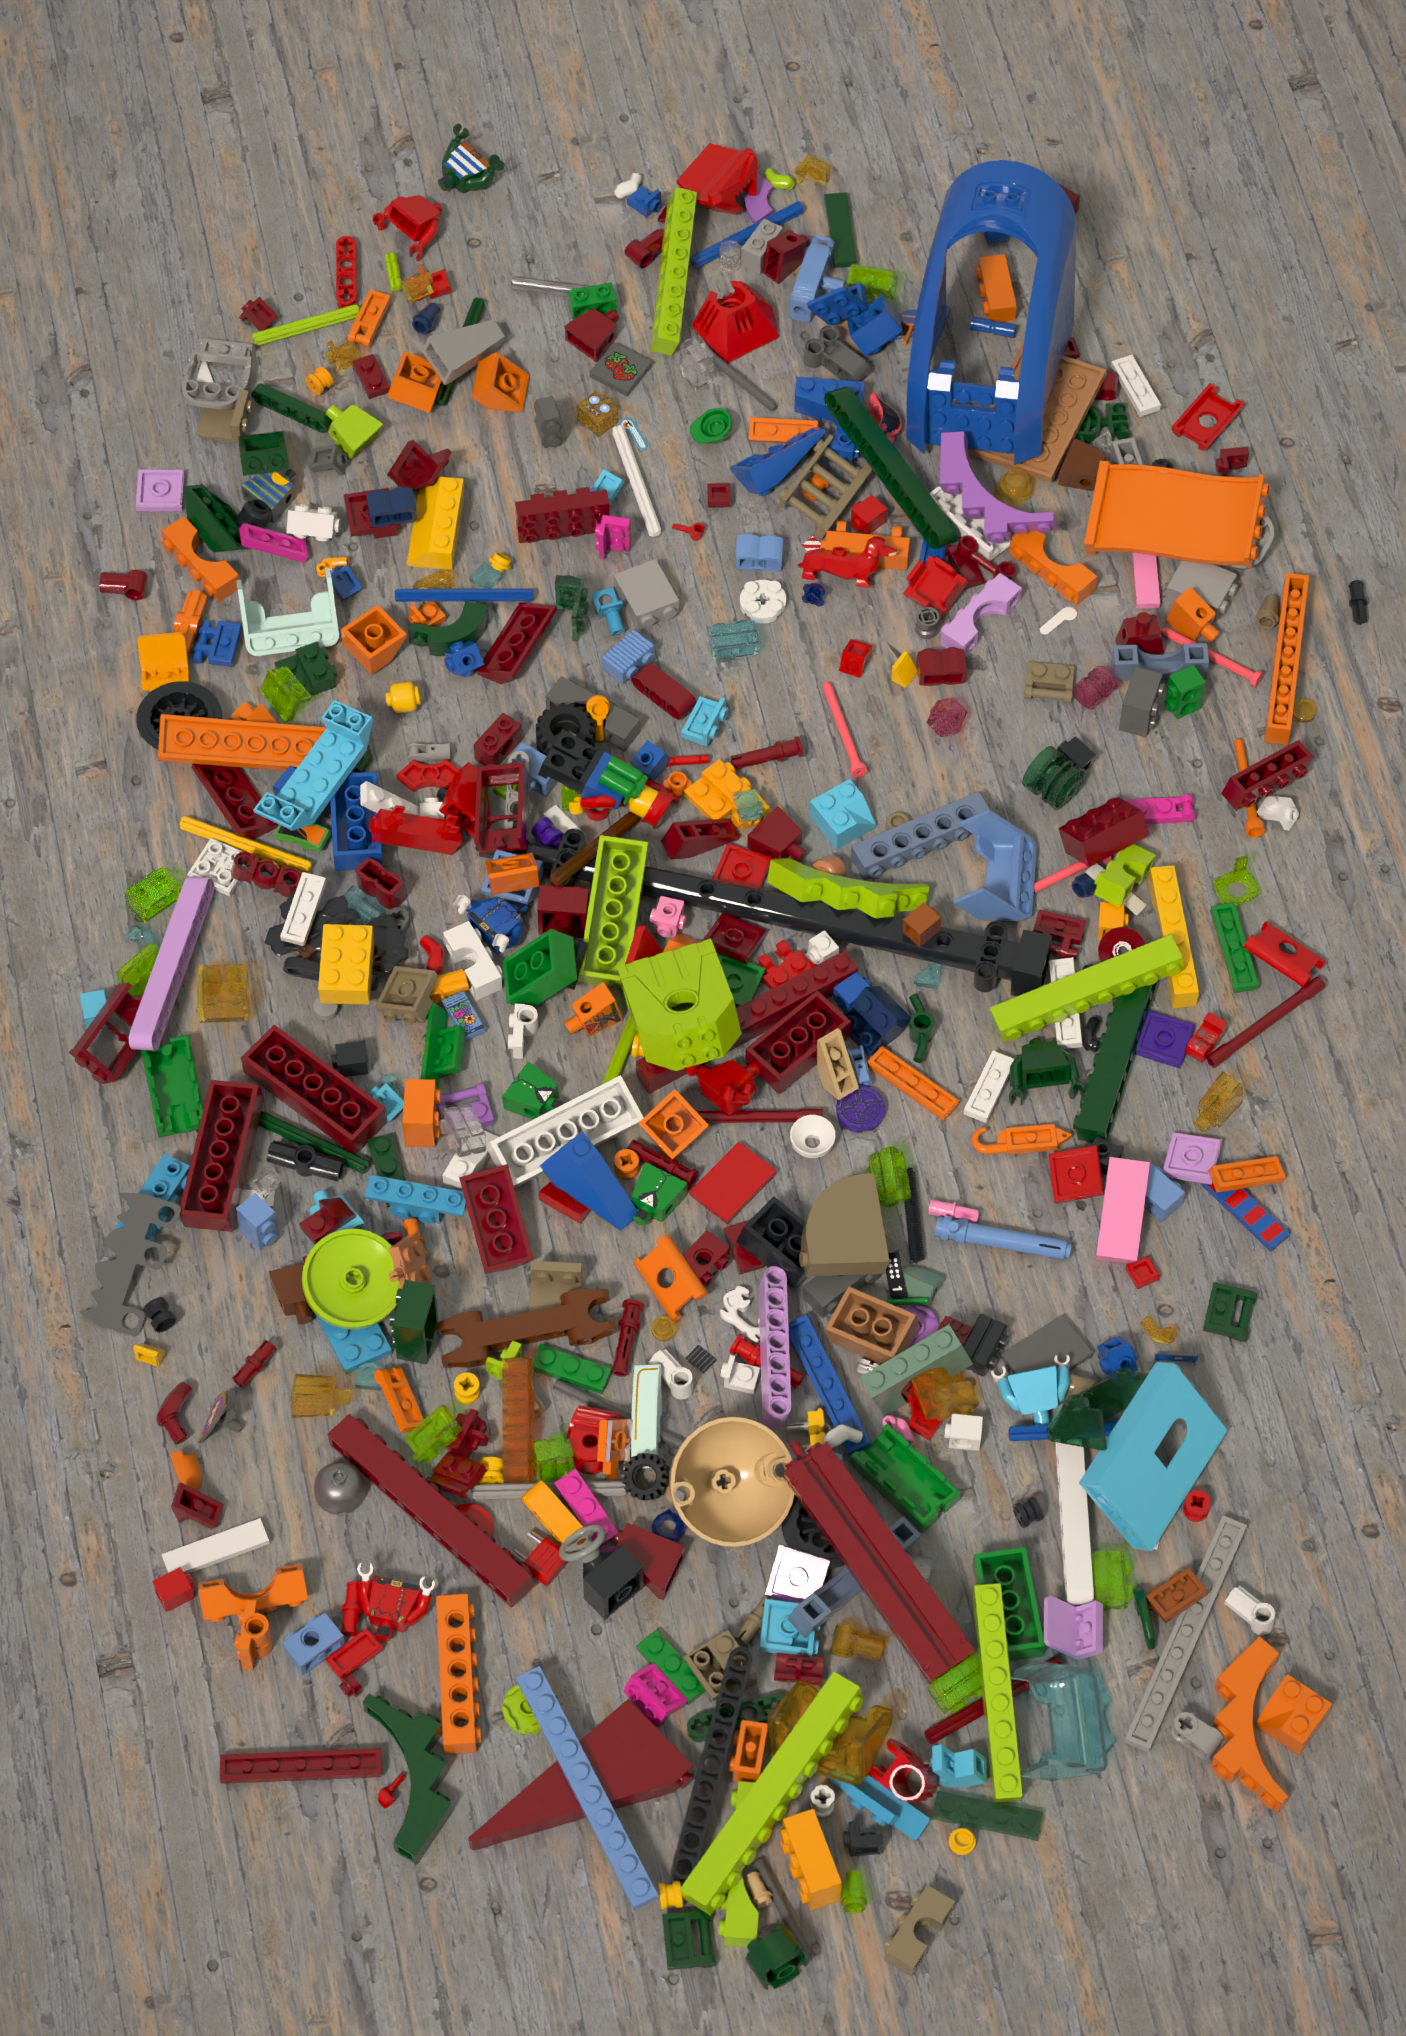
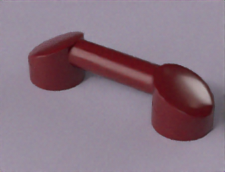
(967, 547)

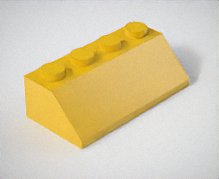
(437, 524)

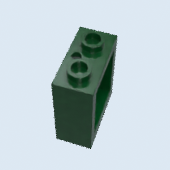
(263, 453)

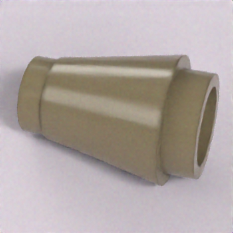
(1268, 612)

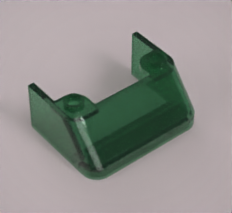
(1083, 1414)

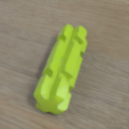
(393, 272)

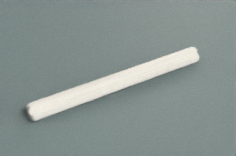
(636, 481)

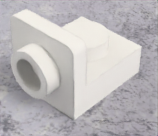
(740, 1376)

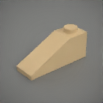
(835, 1065)

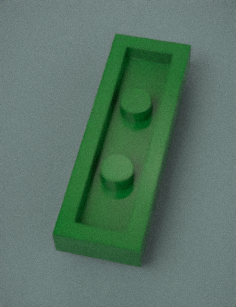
(571, 1369)
(671, 1663)

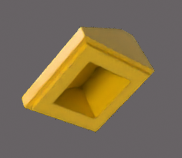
(903, 670)
(148, 1354)

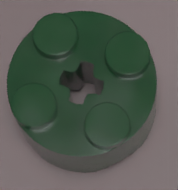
(776, 1957)

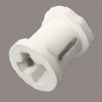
(828, 1795)

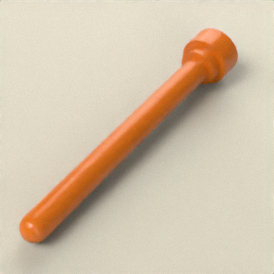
(1254, 826)

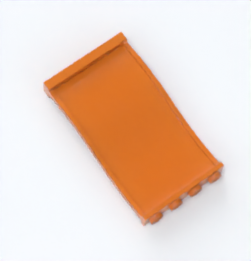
(1176, 514)

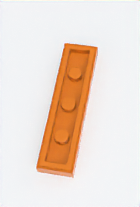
(913, 1083)

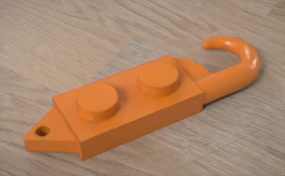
(1023, 1140)

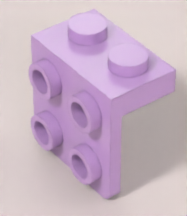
(1073, 1629)

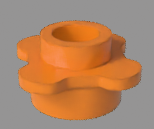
(677, 777)

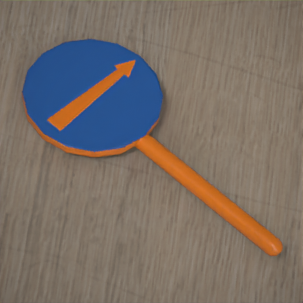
(908, 318)

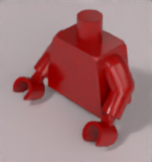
(414, 218)
(726, 1084)

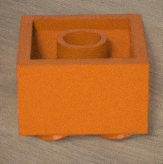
(500, 384)

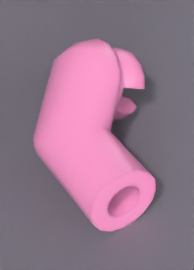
(900, 1427)

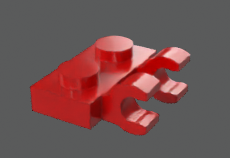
(792, 965)

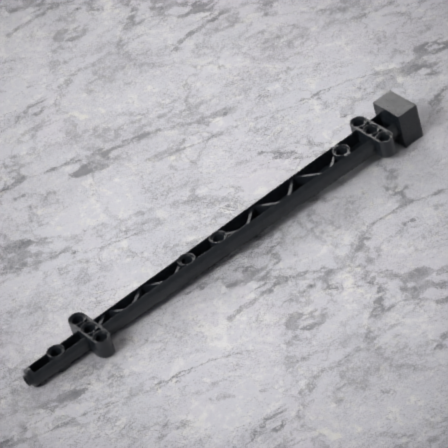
(1020, 962)

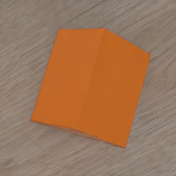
(512, 873)

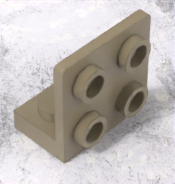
(552, 1280)

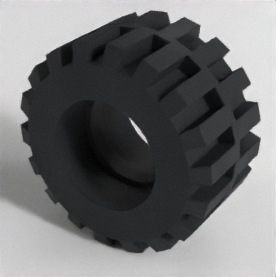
(566, 718)

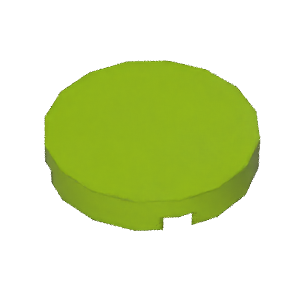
(518, 1713)

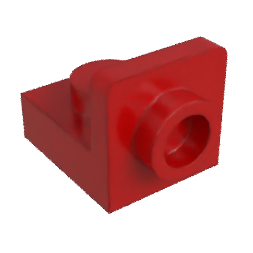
(854, 657)

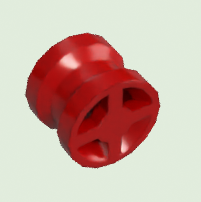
(1193, 1511)

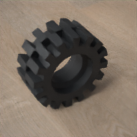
(631, 1471)

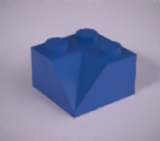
(875, 326)

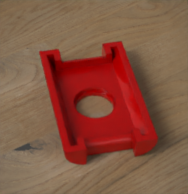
(1206, 404)
(1293, 966)

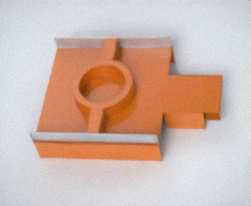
(614, 1445)

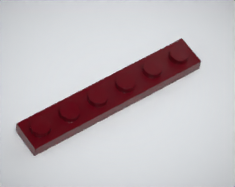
(300, 1765)

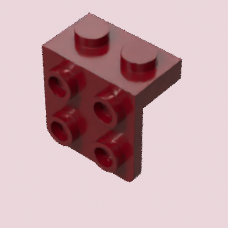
(417, 468)

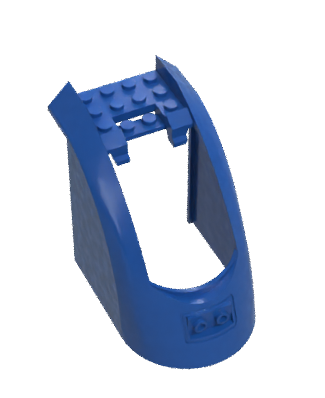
(1038, 212)

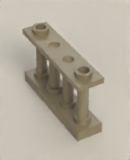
(834, 506)

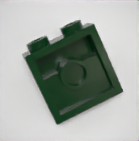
(311, 668)

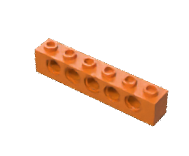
(450, 1609)

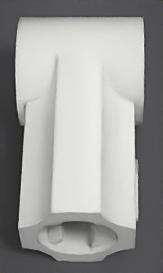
(673, 1373)
(1250, 1609)

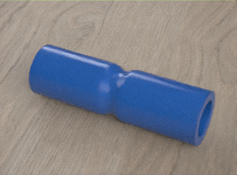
(990, 326)

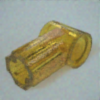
(850, 1642)

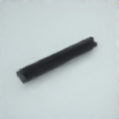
(913, 1221)

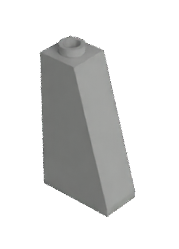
(461, 349)

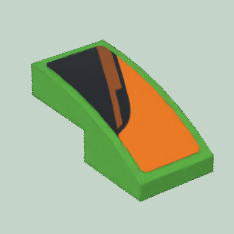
(309, 837)

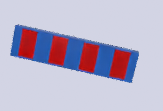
(1251, 1216)

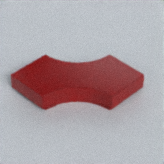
(419, 775)
(918, 1421)

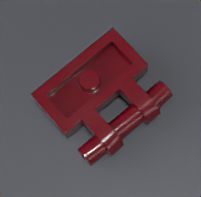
(1063, 929)

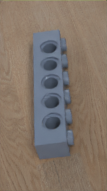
(907, 835)

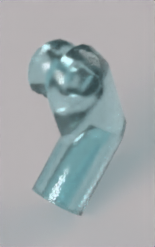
(137, 932)

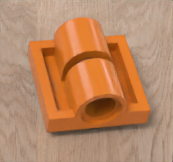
(255, 1636)

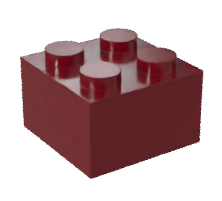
(563, 909)

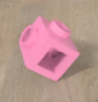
(668, 917)

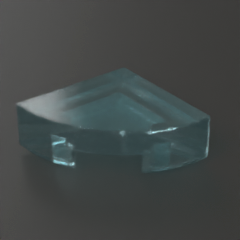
(928, 977)

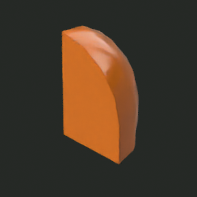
(187, 1469)

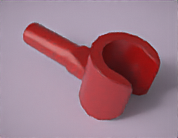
(691, 530)
(385, 1794)

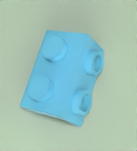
(704, 720)

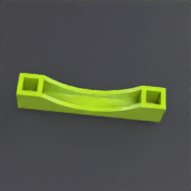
(741, 1916)

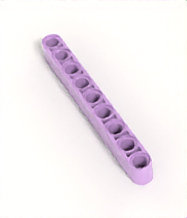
(171, 963)

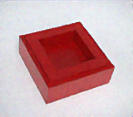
(1142, 1272)

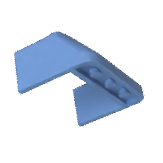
(1009, 870)

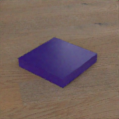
(1164, 1039)

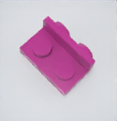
(613, 534)
(654, 1694)

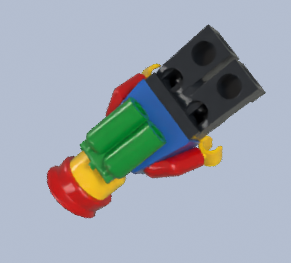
(602, 780)

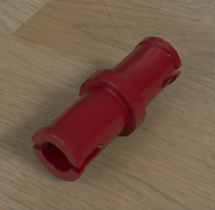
(254, 1363)

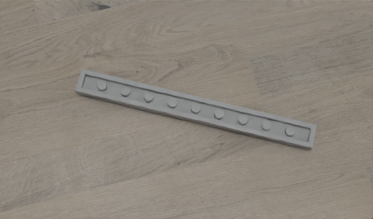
(1184, 1636)

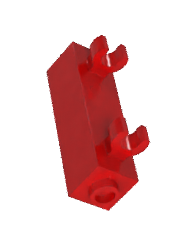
(416, 831)

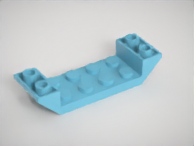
(321, 770)

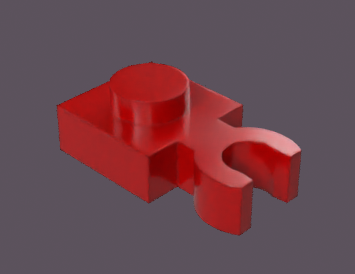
(440, 285)

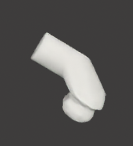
(628, 187)

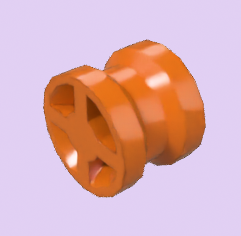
(628, 1170)

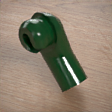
(364, 762)

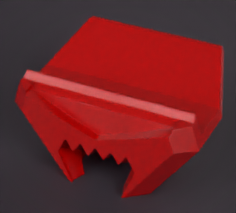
(720, 176)
(736, 322)

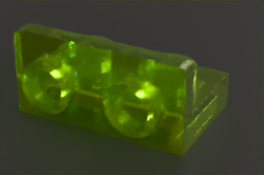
(284, 692)
(138, 969)

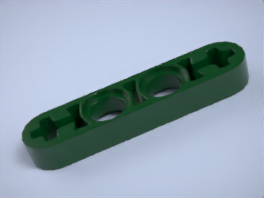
(291, 408)
(703, 1719)

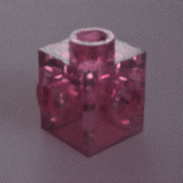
(946, 717)

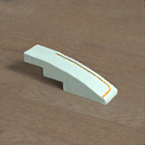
(646, 1410)

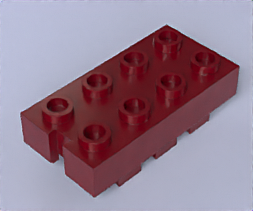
(560, 515)

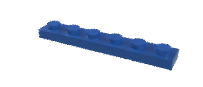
(826, 1380)

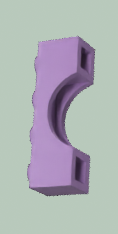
(997, 597)

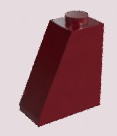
(656, 1554)

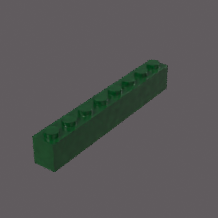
(1113, 1064)

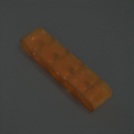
(518, 1420)

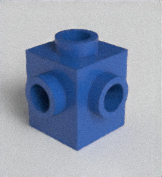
(843, 446)
(463, 658)
(1117, 1354)

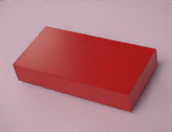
(354, 1654)

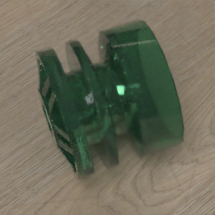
(1053, 777)

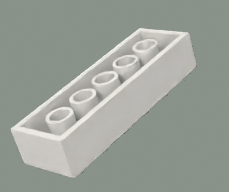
(598, 1113)

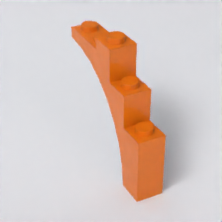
(1240, 1755)

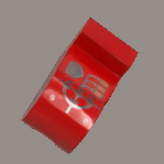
(1206, 1037)

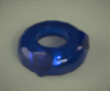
(677, 1533)

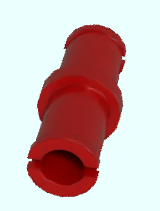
(351, 1610)

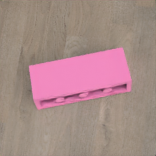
(1122, 1210)

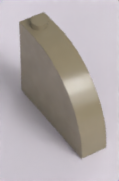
(845, 1230)

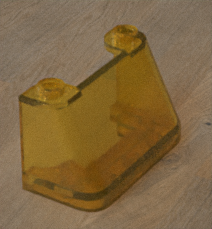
(852, 1750)

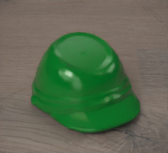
(712, 426)

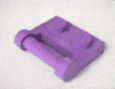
(480, 1107)

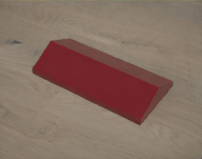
(516, 642)
(234, 798)
(496, 1219)

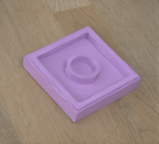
(160, 490)
(1191, 1157)

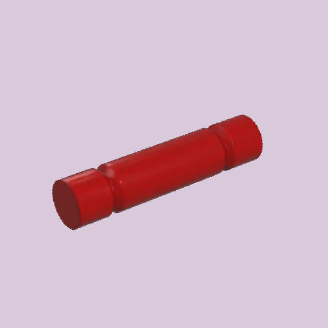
(688, 760)

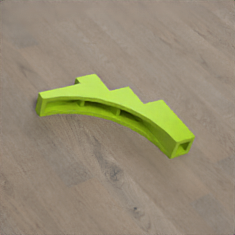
(845, 893)

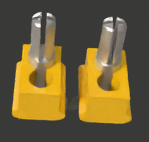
(814, 1426)

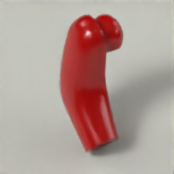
(435, 954)

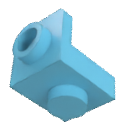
(608, 482)

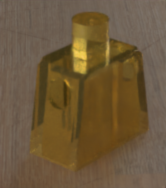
(1219, 1102)
(316, 1396)

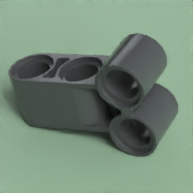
(834, 356)

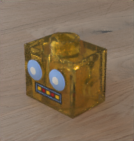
(597, 413)

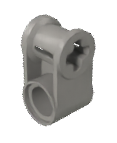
(1198, 1737)

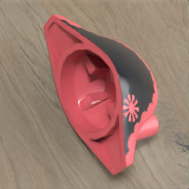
(884, 416)

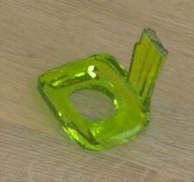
(1241, 876)

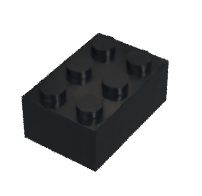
(775, 1239)

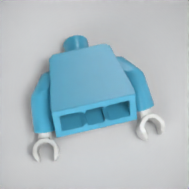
(1035, 1389)

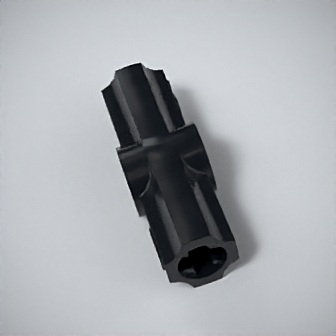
(319, 1164)

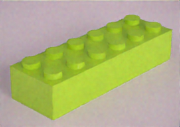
(613, 908)

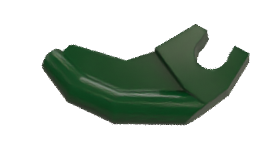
(1143, 1611)

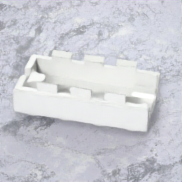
(952, 508)

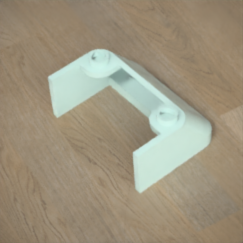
(290, 631)

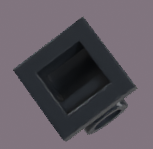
(1106, 1150)

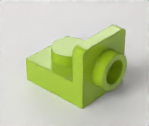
(495, 1367)

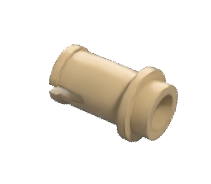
(757, 1889)

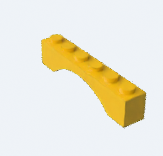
(1169, 910)

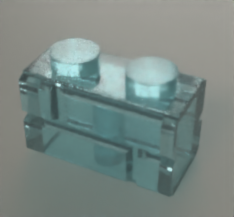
(733, 639)

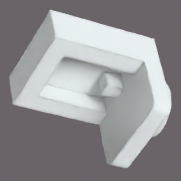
(430, 808)
(1279, 809)

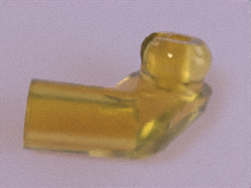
(1157, 1334)

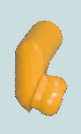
(331, 563)

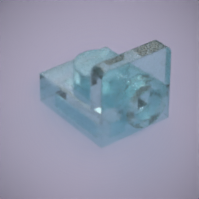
(747, 805)

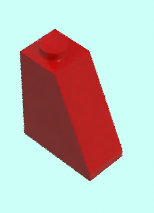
(461, 798)

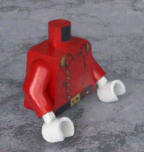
(392, 1603)

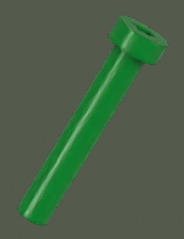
(908, 1301)

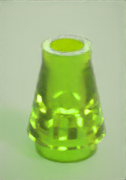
(853, 1894)

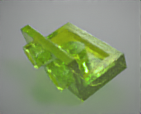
(432, 1434)

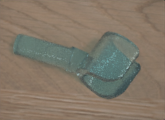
(391, 1080)

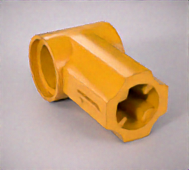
(448, 985)

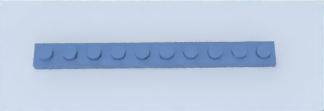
(587, 1788)

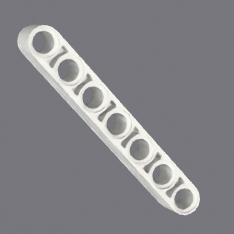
(1074, 1525)

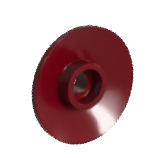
(1117, 938)

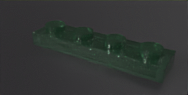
(987, 1815)

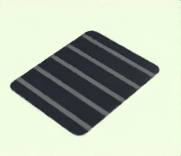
(701, 1359)

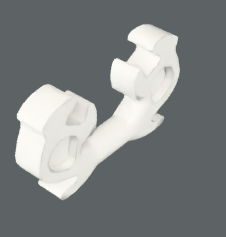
(734, 1302)

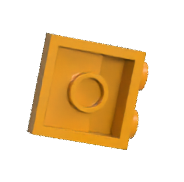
(714, 790)

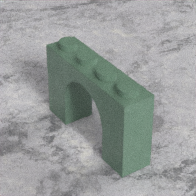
(935, 1351)

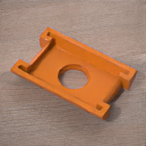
(685, 1284)

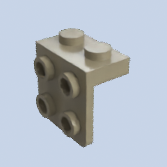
(226, 423)

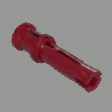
(778, 752)
(672, 1167)
(631, 1326)

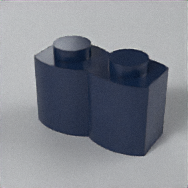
(391, 507)

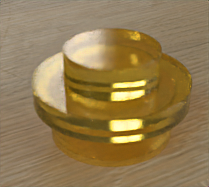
(663, 1328)

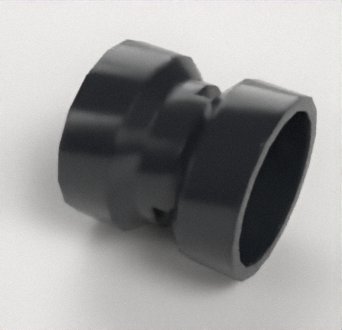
(158, 1312)

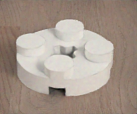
(767, 590)

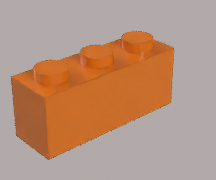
(996, 288)

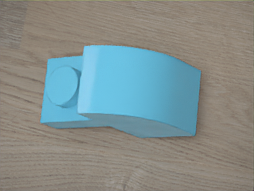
(959, 1768)

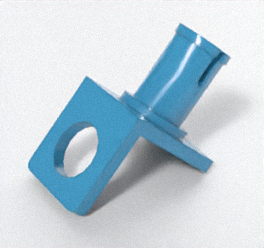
(610, 611)

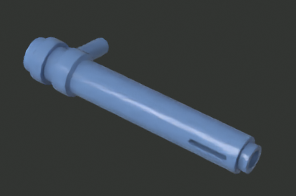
(964, 1231)

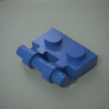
(224, 643)

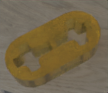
(433, 581)

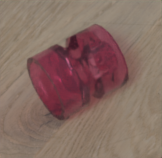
(1095, 687)

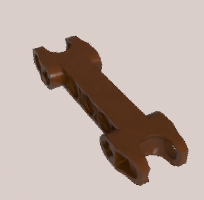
(483, 1336)

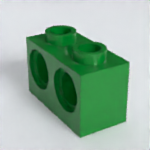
(592, 297)
(1184, 692)

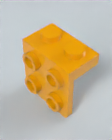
(162, 659)

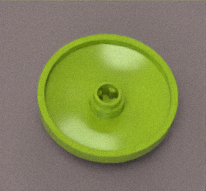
(349, 1279)

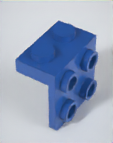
(839, 304)

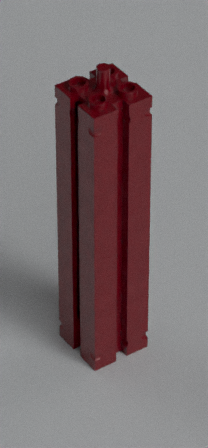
(876, 1560)

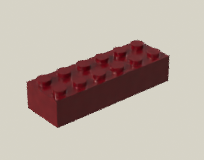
(314, 1089)
(221, 1155)

